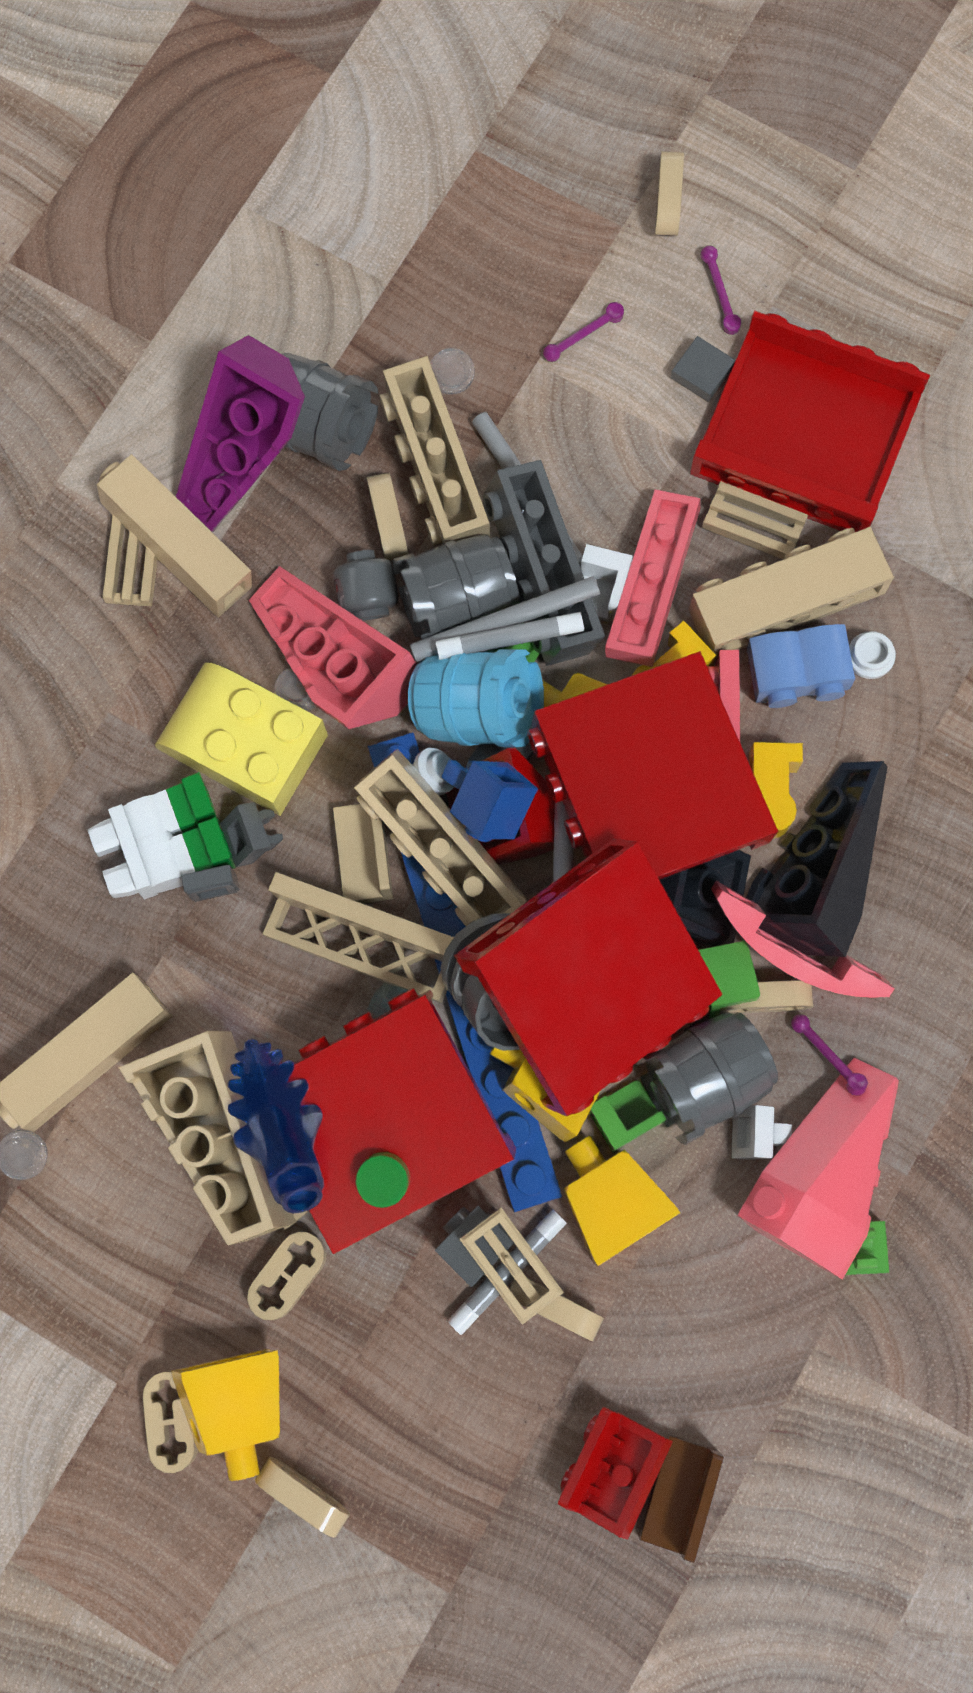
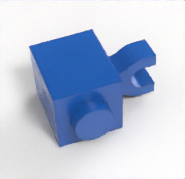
(489, 798)

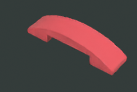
(845, 977)

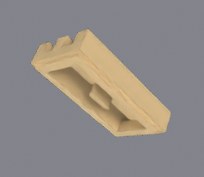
(761, 506)
(113, 565)
(538, 1302)

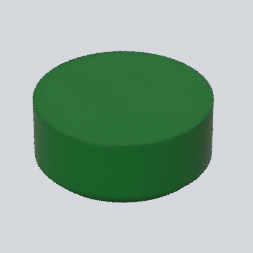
(382, 1179)

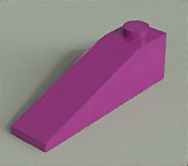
(240, 428)

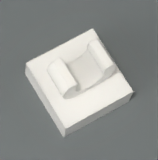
(756, 1133)

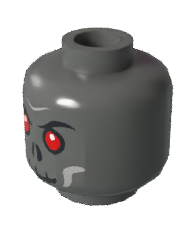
(366, 585)

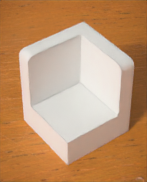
(610, 574)

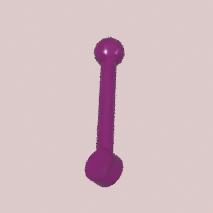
(613, 314)
(731, 322)
(856, 1082)

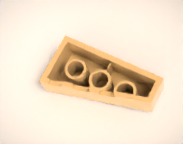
(189, 1100)

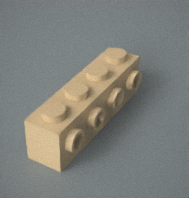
(434, 451)
(791, 591)
(437, 840)

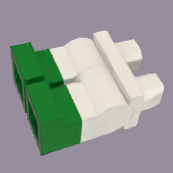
(162, 839)

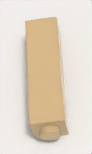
(174, 535)
(81, 1054)

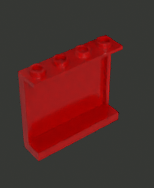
(810, 422)
(653, 767)
(592, 974)
(401, 1092)

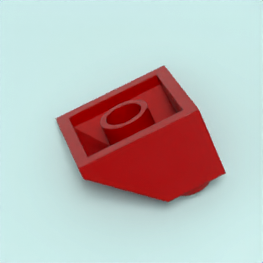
(537, 828)

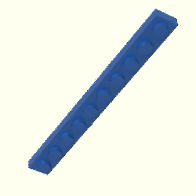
(531, 1174)

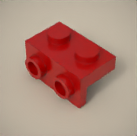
(614, 1471)

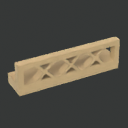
(358, 918)

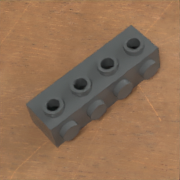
(540, 552)

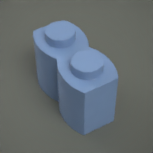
(800, 665)

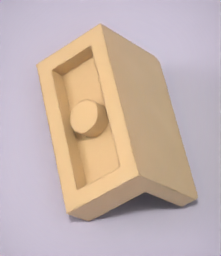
(362, 855)

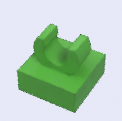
(873, 1254)

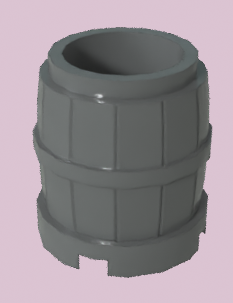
(334, 414)
(455, 584)
(709, 1074)

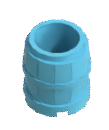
(476, 697)

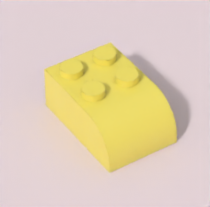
(243, 737)

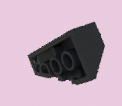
(822, 877)

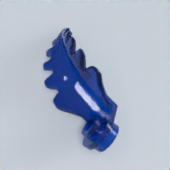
(278, 1127)

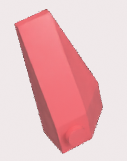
(336, 656)
(824, 1176)

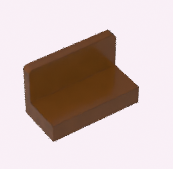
(682, 1498)

